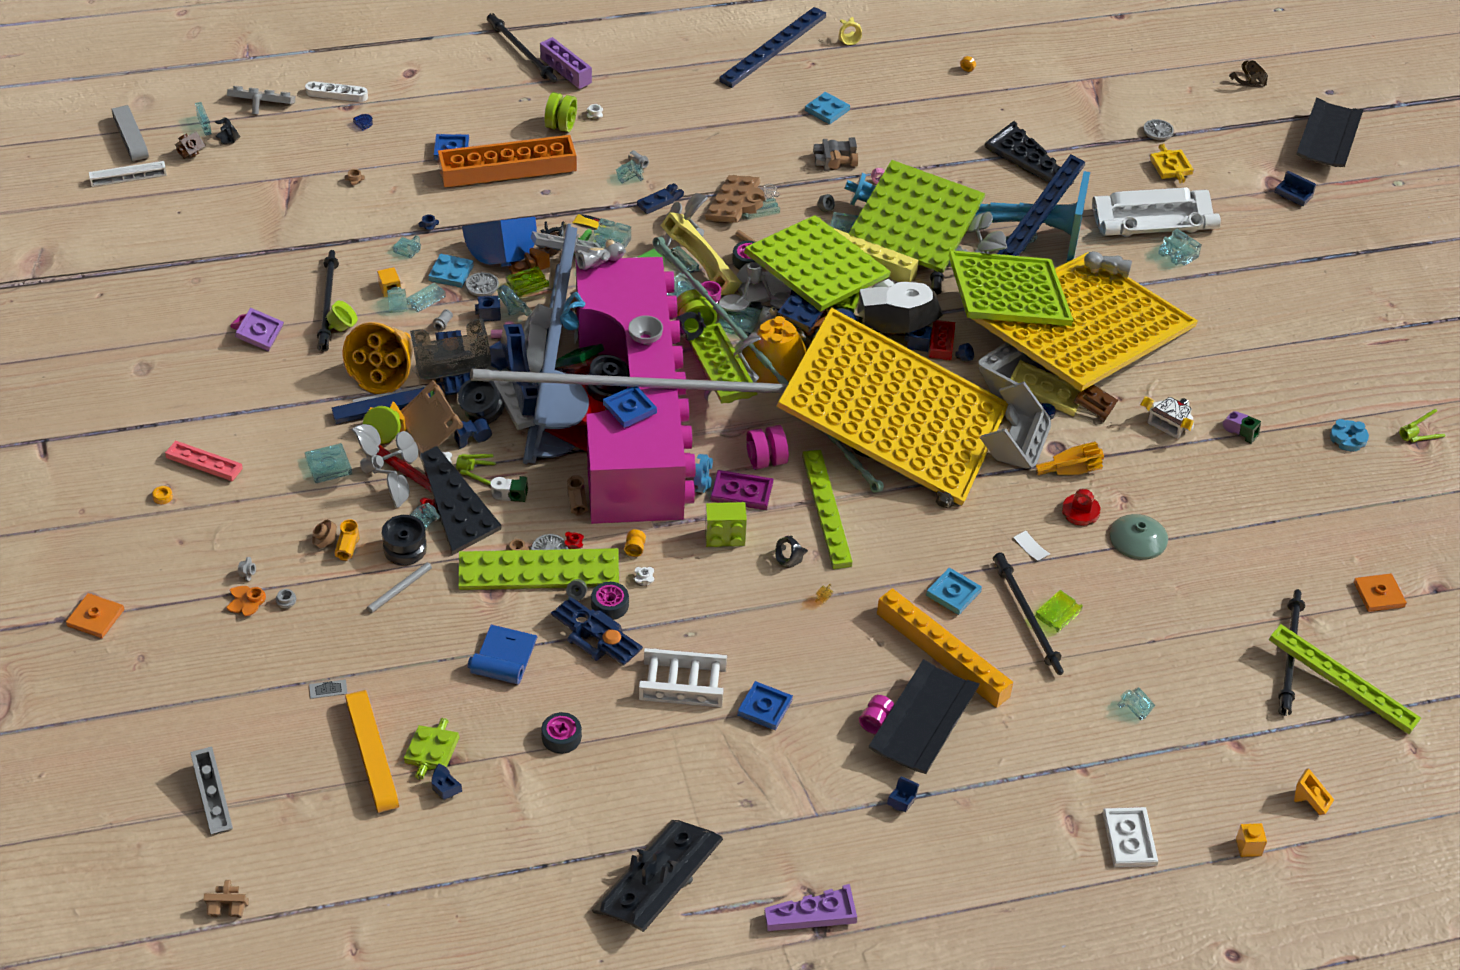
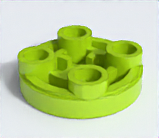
(384, 421)

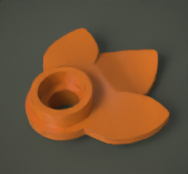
(246, 600)

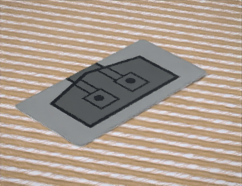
(328, 688)

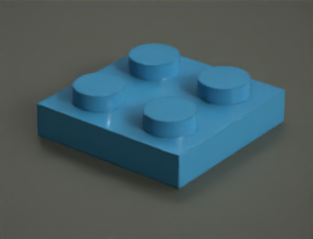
(827, 108)
(451, 270)
(954, 591)

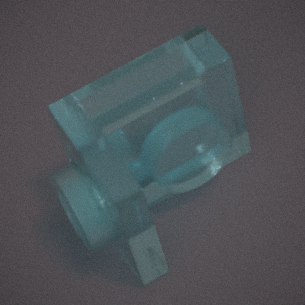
(407, 247)

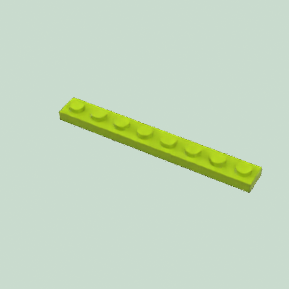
(827, 509)
(1345, 679)

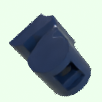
(479, 430)

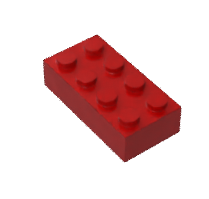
(942, 340)

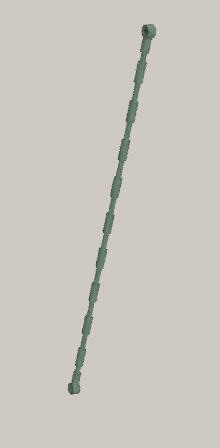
(659, 242)

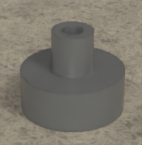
(826, 202)
(576, 589)

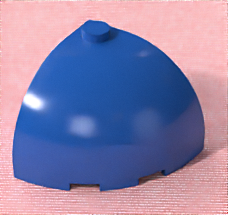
(500, 240)

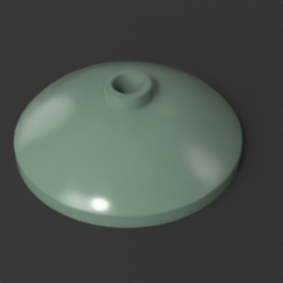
(1138, 536)

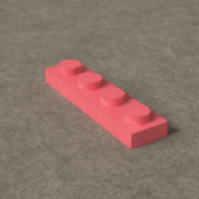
(203, 460)

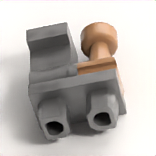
(833, 153)

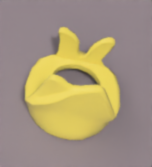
(852, 37)

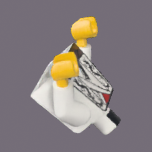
(1169, 415)

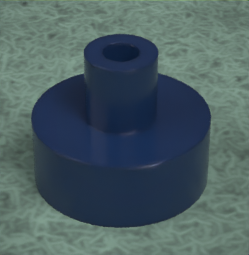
(965, 352)

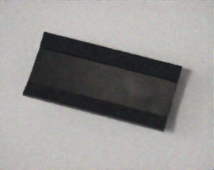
(1329, 133)
(923, 717)
(658, 874)

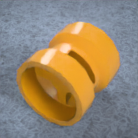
(635, 543)

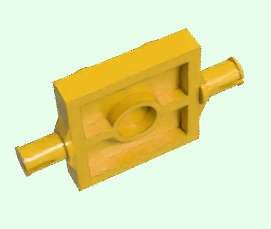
(1171, 163)

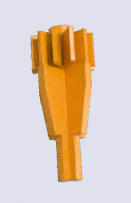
(1074, 460)

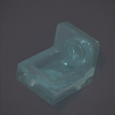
(628, 171)
(397, 300)
(426, 514)
(1137, 702)

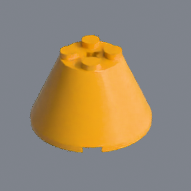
(781, 346)
(378, 357)

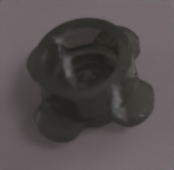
(944, 499)

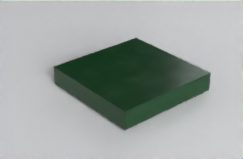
(579, 355)

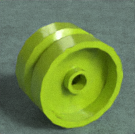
(560, 112)
(693, 302)

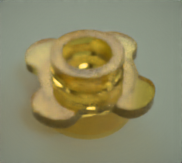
(824, 594)

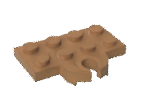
(736, 197)

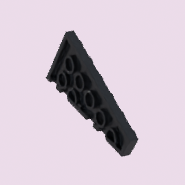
(459, 507)

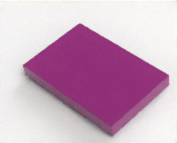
(739, 487)

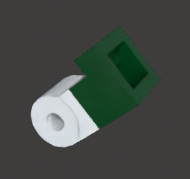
(510, 489)

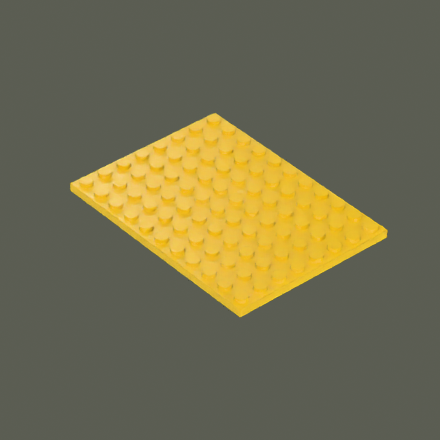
(1110, 326)
(893, 405)

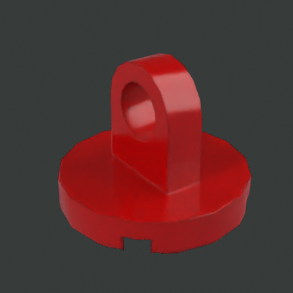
(1081, 508)

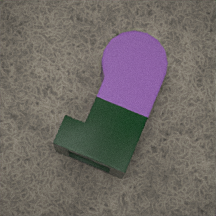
(1242, 425)

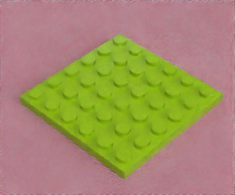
(917, 214)
(817, 262)
(1010, 288)

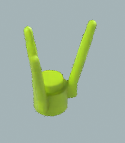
(1410, 431)
(467, 462)

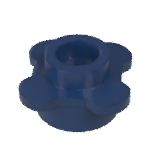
(428, 222)

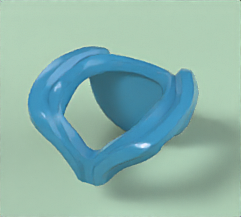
(568, 317)

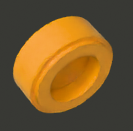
(968, 64)
(162, 495)

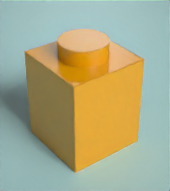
(388, 279)
(1251, 840)

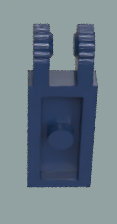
(660, 198)

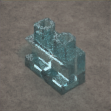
(608, 230)
(1180, 248)

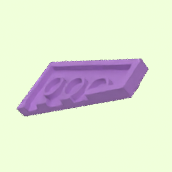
(822, 910)

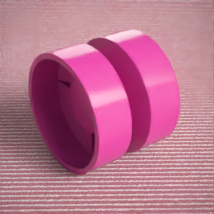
(767, 446)

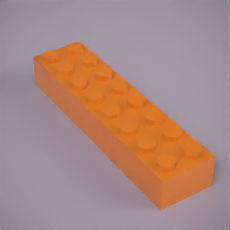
(507, 161)

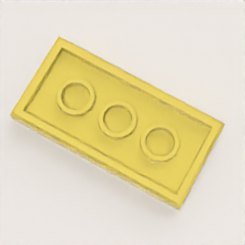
(1047, 387)

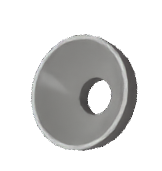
(645, 325)

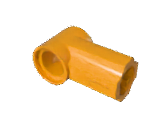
(347, 539)

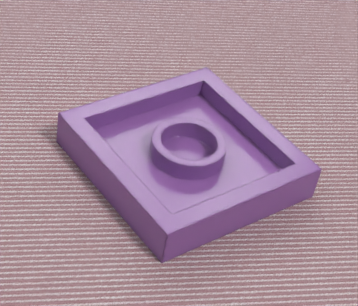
(259, 329)

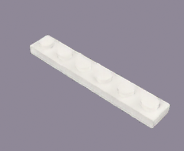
(511, 403)

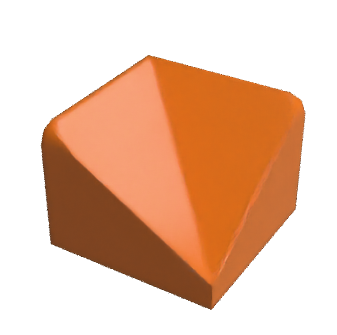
(541, 258)

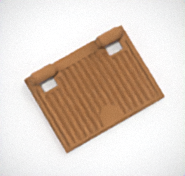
(428, 418)

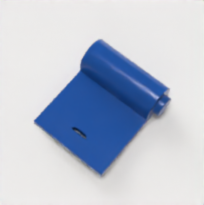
(503, 654)

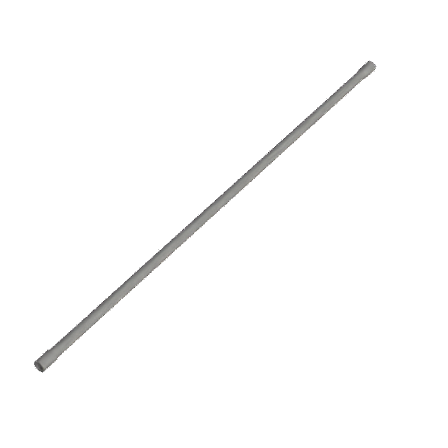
(488, 375)

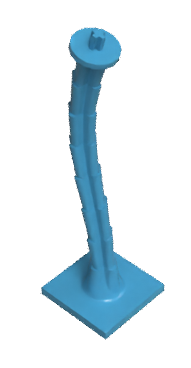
(1063, 216)

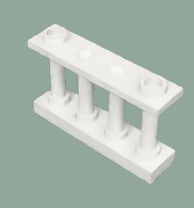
(680, 693)

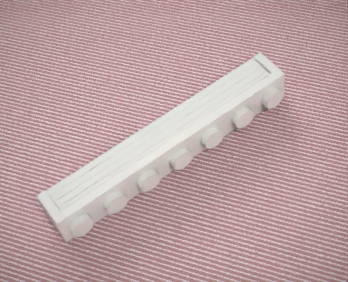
(127, 173)

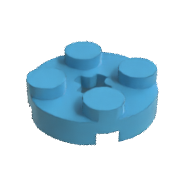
(1357, 430)
(702, 473)

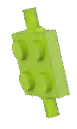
(431, 747)

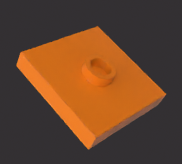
(1380, 592)
(95, 615)

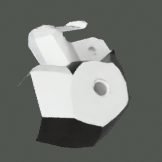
(899, 306)

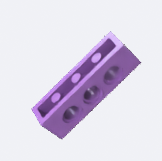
(566, 63)

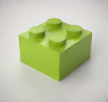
(725, 524)

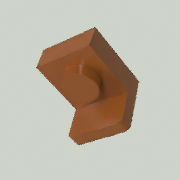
(523, 265)

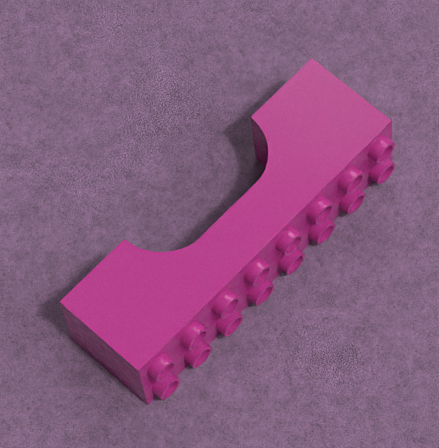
(643, 467)

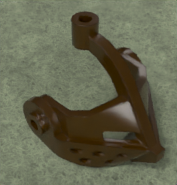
(1252, 71)

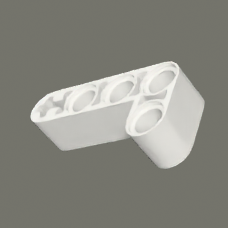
(535, 336)

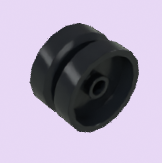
(606, 366)
(481, 400)
(404, 539)

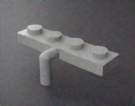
(256, 95)
(556, 242)

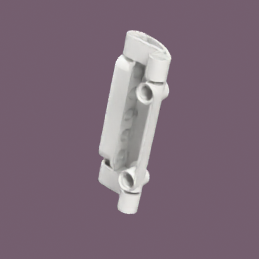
(1154, 211)

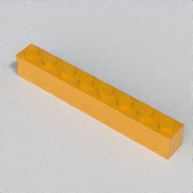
(944, 647)

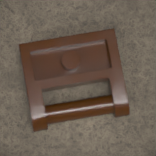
(1096, 401)

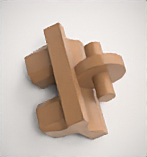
(235, 901)

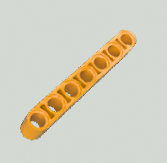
(372, 751)

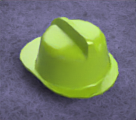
(341, 316)

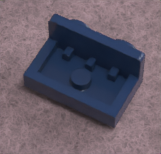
(1296, 189)

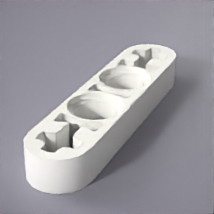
(319, 89)

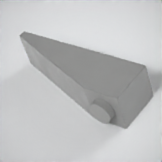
(211, 790)

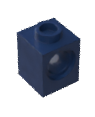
(488, 308)
(919, 339)

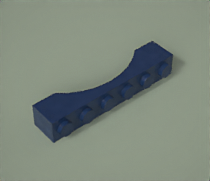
(515, 353)

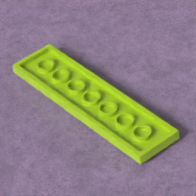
(718, 362)
(536, 568)

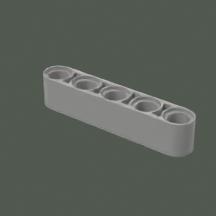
(130, 133)

